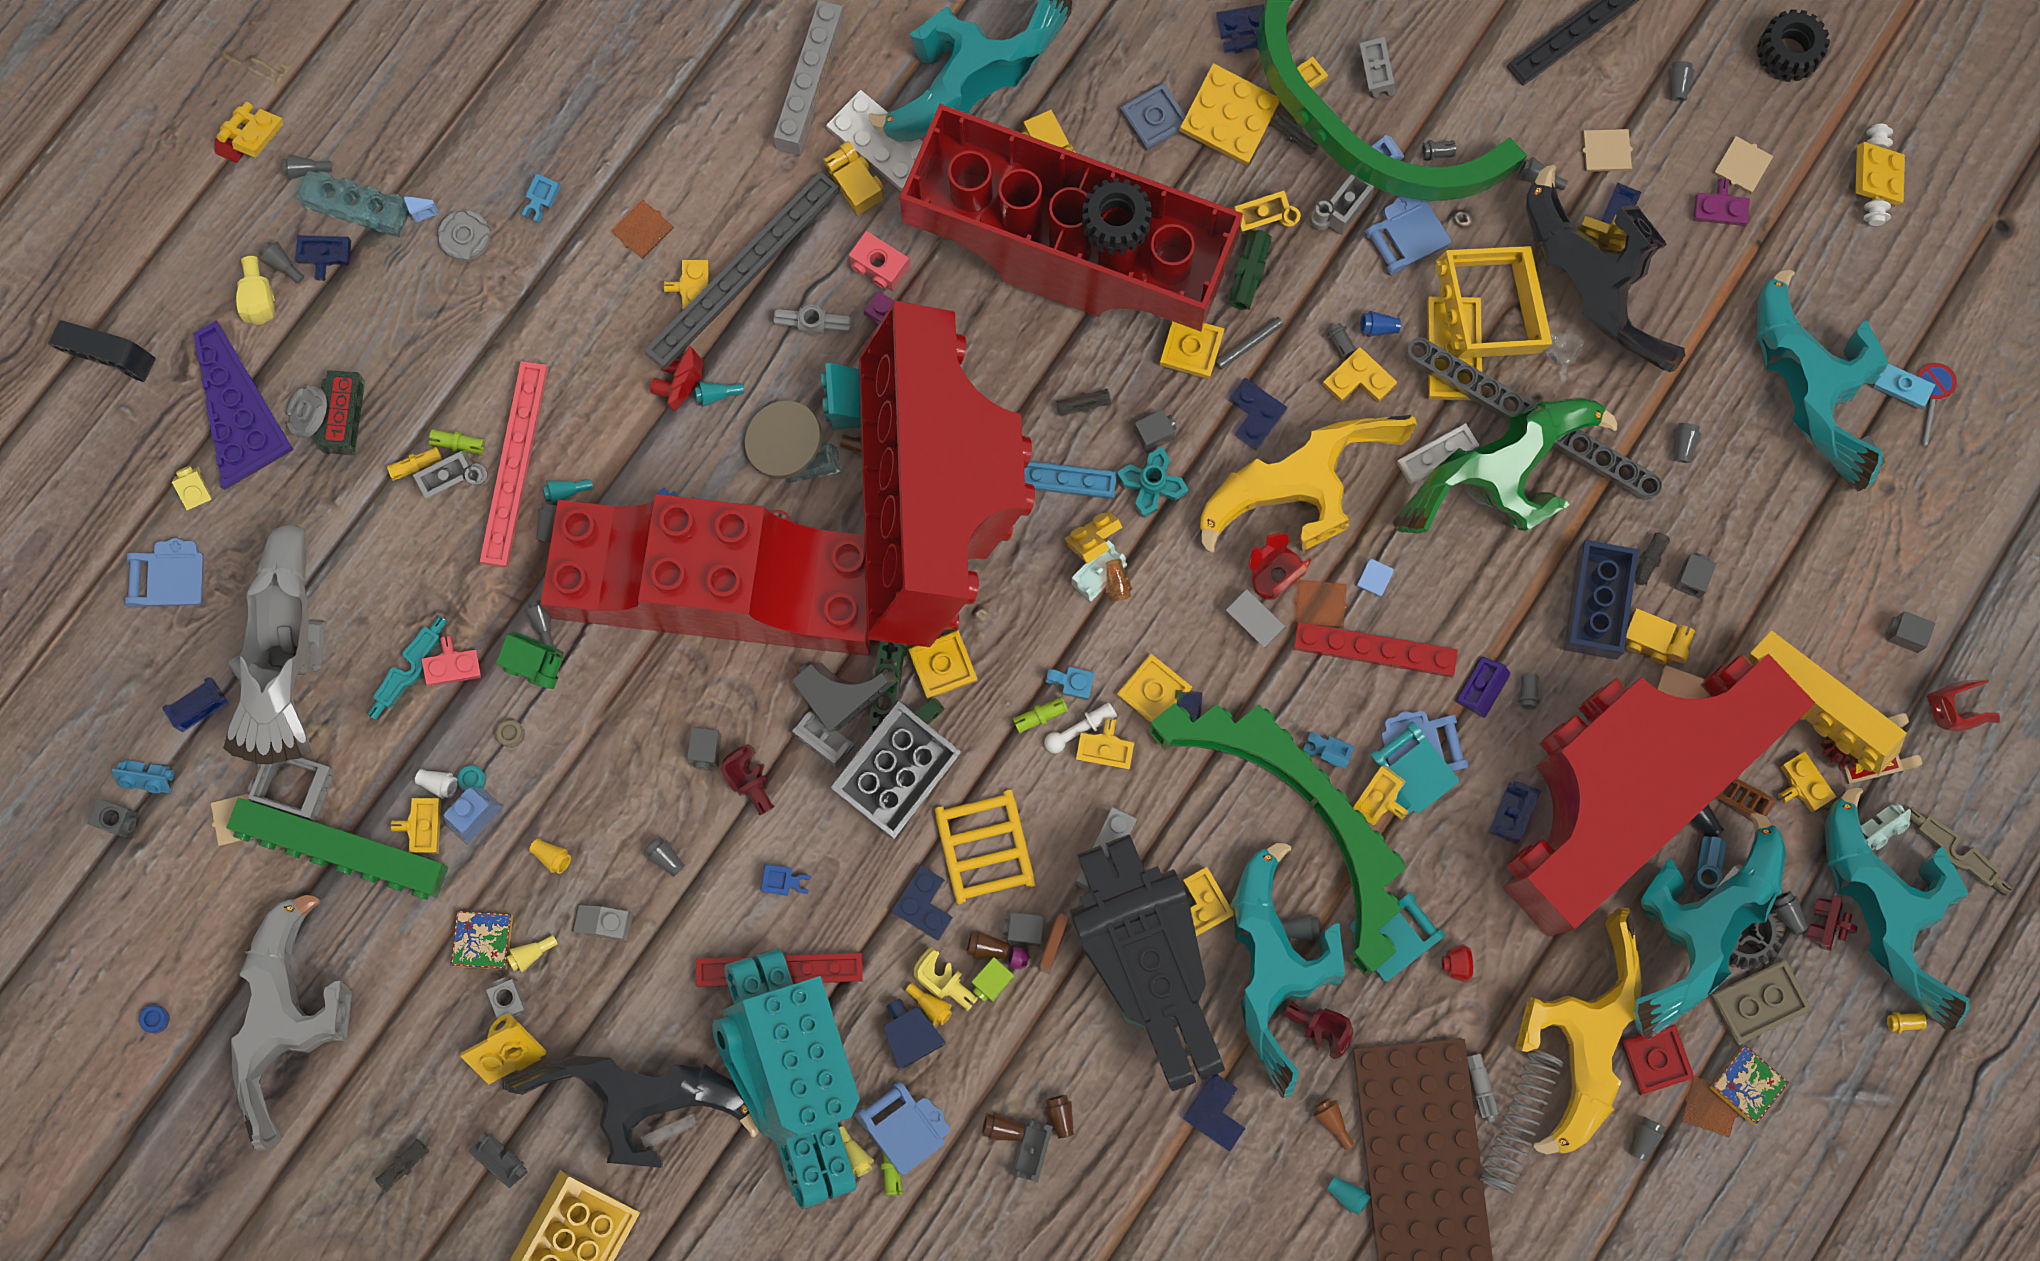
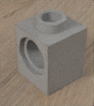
(516, 1007)

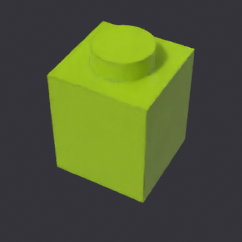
(992, 981)

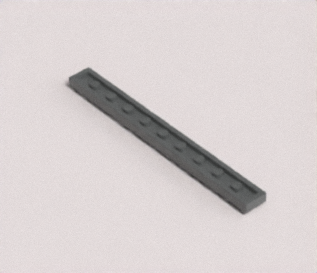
(741, 270)

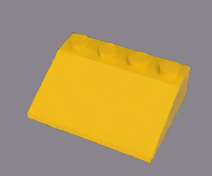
(576, 1224)

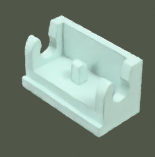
(1092, 576)

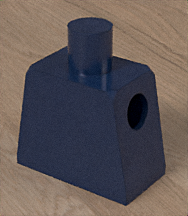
(910, 1034)

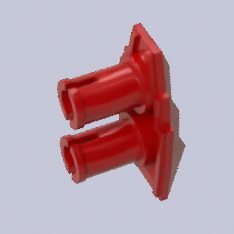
(686, 376)

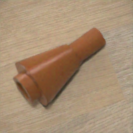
(1330, 1116)

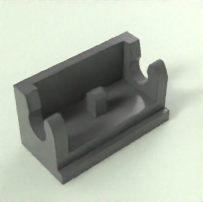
(1032, 1151)

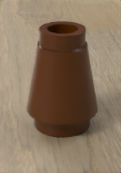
(986, 946)
(1060, 1114)
(1002, 1128)

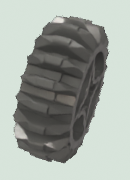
(1755, 939)

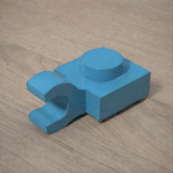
(1076, 682)
(1332, 750)

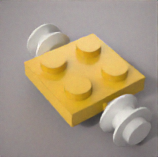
(1879, 174)

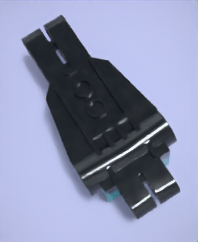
(1148, 956)

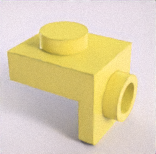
(191, 487)

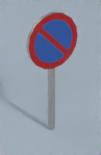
(1945, 384)

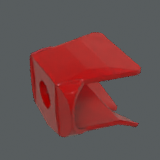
(1271, 557)
(1951, 719)

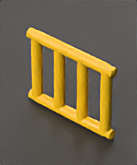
(949, 841)

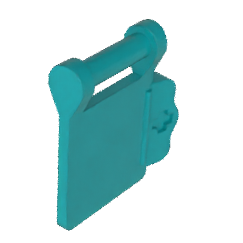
(1422, 769)
(1405, 939)

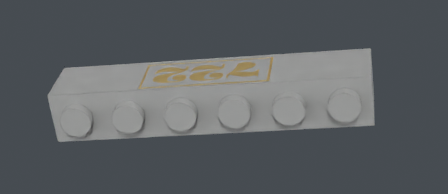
(809, 78)

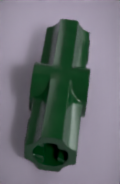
(1250, 270)

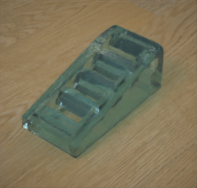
(823, 469)

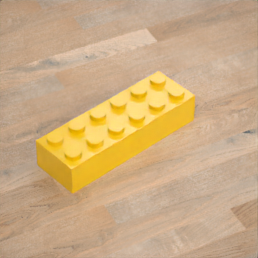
(1837, 710)

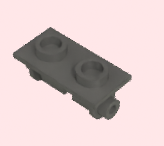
(497, 1161)

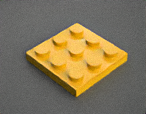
(1229, 114)

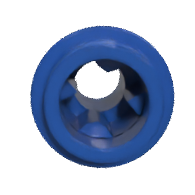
(1379, 324)

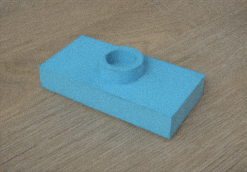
(1904, 386)

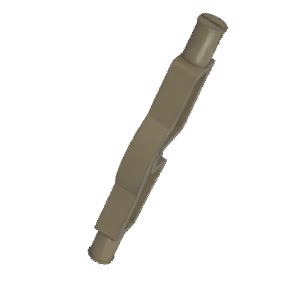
(1971, 860)

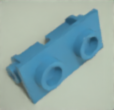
(132, 775)

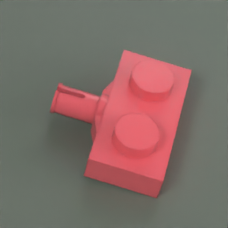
(450, 665)

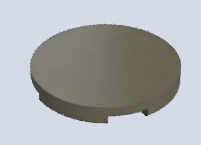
(783, 439)

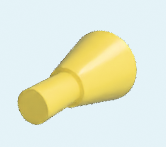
(525, 955)
(858, 1158)

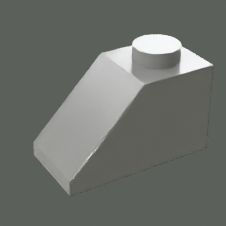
(603, 922)

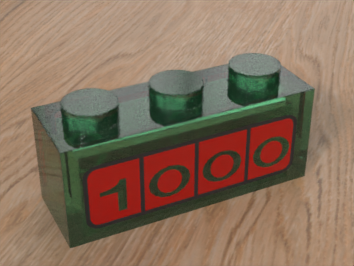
(343, 411)

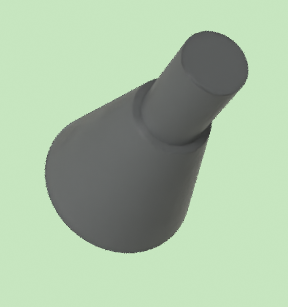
(298, 166)
(1531, 169)
(277, 258)
(541, 621)

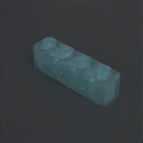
(388, 220)

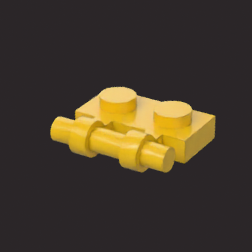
(257, 132)

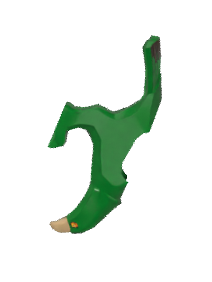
(1505, 465)

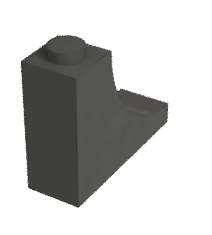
(836, 699)

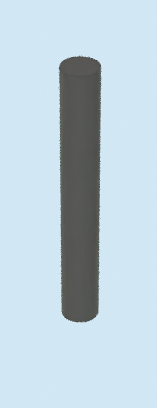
(1249, 343)

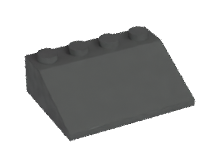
(895, 770)

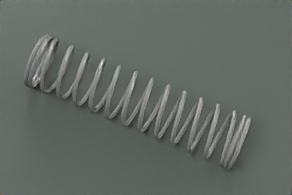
(1501, 1183)

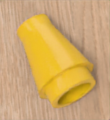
(551, 856)

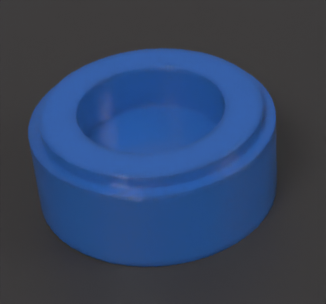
(154, 1019)

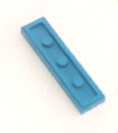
(1071, 480)

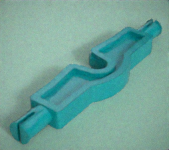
(397, 679)

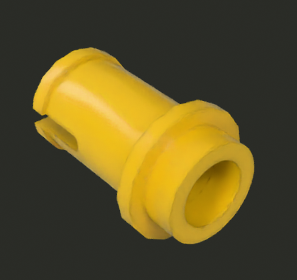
(1903, 1022)

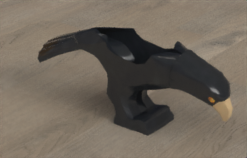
(1599, 272)
(632, 1097)

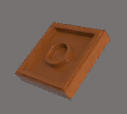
(1054, 943)

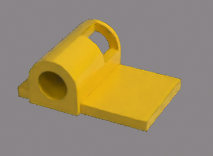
(503, 1051)

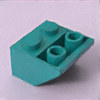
(841, 396)

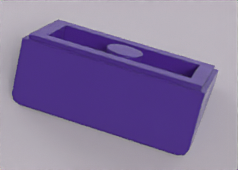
(1484, 686)

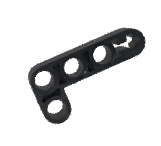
(103, 349)

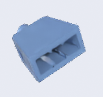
(471, 813)

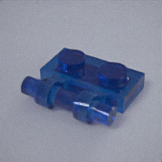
(1239, 23)

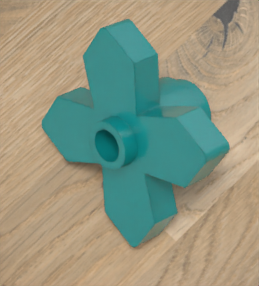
(1166, 485)

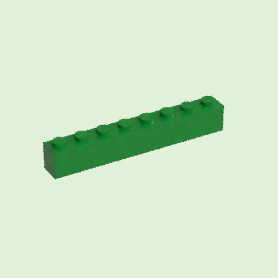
(338, 848)

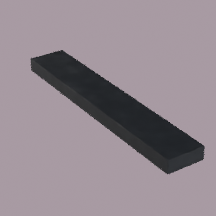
(1566, 38)

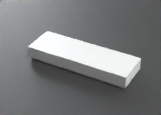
(1427, 458)

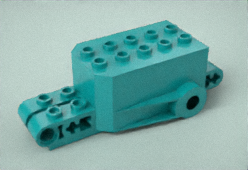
(790, 1072)

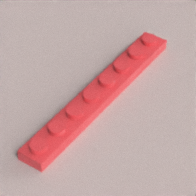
(514, 464)

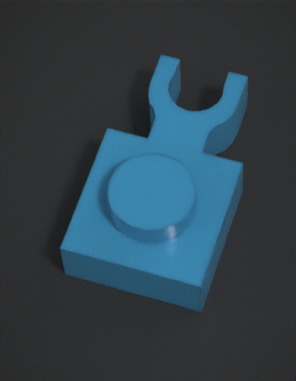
(541, 193)

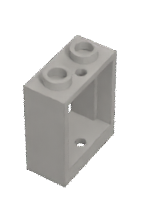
(316, 794)

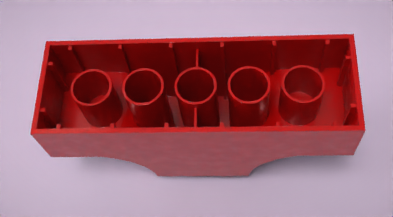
(1023, 210)
(935, 475)
(708, 573)
(1639, 777)

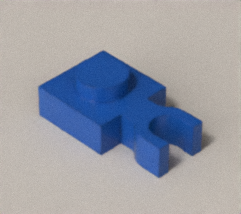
(779, 880)

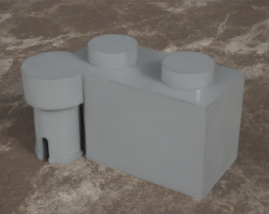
(1343, 206)
(450, 472)

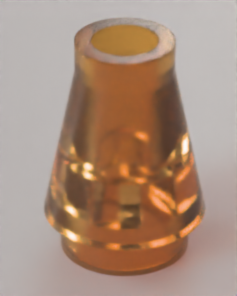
(1117, 582)

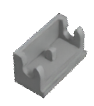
(1378, 67)
(1256, 619)
(829, 745)

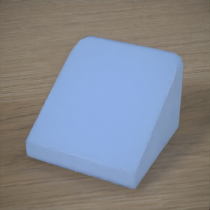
(1388, 147)
(421, 208)
(1375, 577)

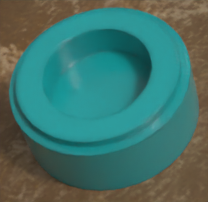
(471, 777)

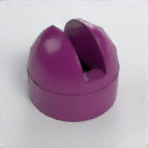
(1018, 958)

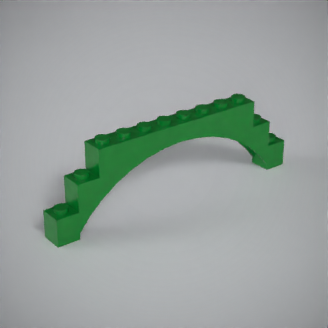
(1366, 855)

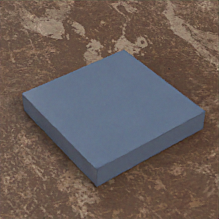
(1154, 116)

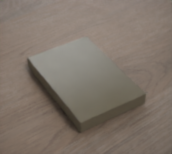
(1761, 1002)

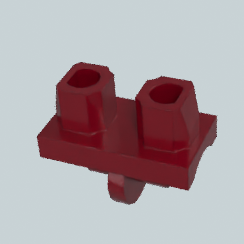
(1825, 934)

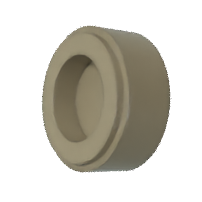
(510, 733)

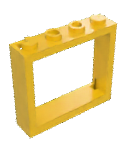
(1528, 292)

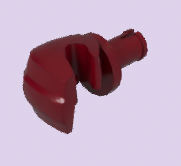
(743, 780)
(1323, 1025)

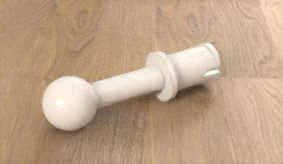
(1056, 742)

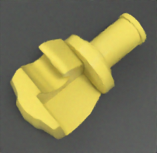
(254, 294)
(944, 984)

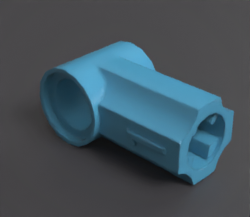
(1709, 862)

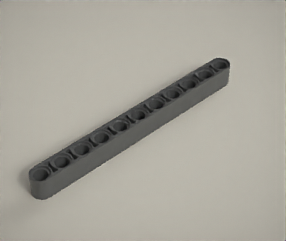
(1495, 405)

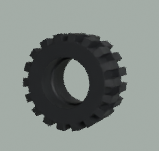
(1804, 30)
(1116, 196)

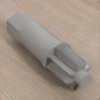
(1482, 1087)

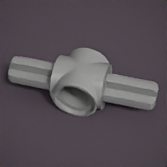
(799, 319)

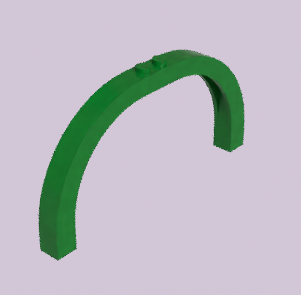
(1352, 152)

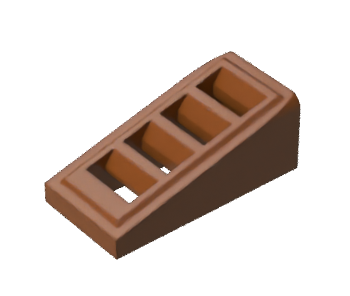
(1758, 795)

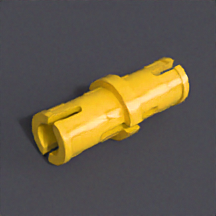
(414, 463)

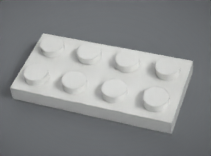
(881, 152)

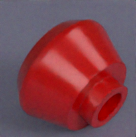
(1458, 963)

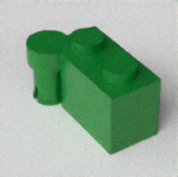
(531, 659)

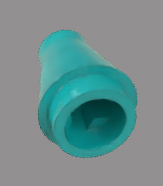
(1349, 1195)

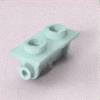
(1893, 822)

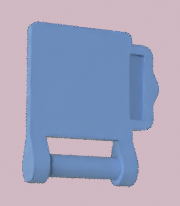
(1413, 231)
(172, 578)
(1397, 725)
(909, 1132)

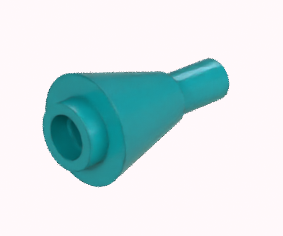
(712, 392)
(563, 490)

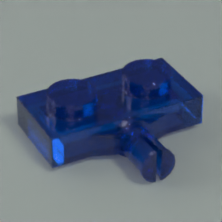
(322, 252)

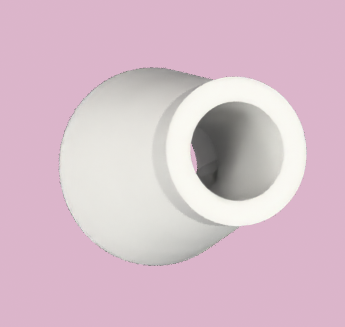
(438, 783)

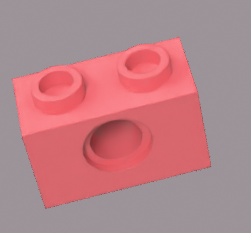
(871, 249)

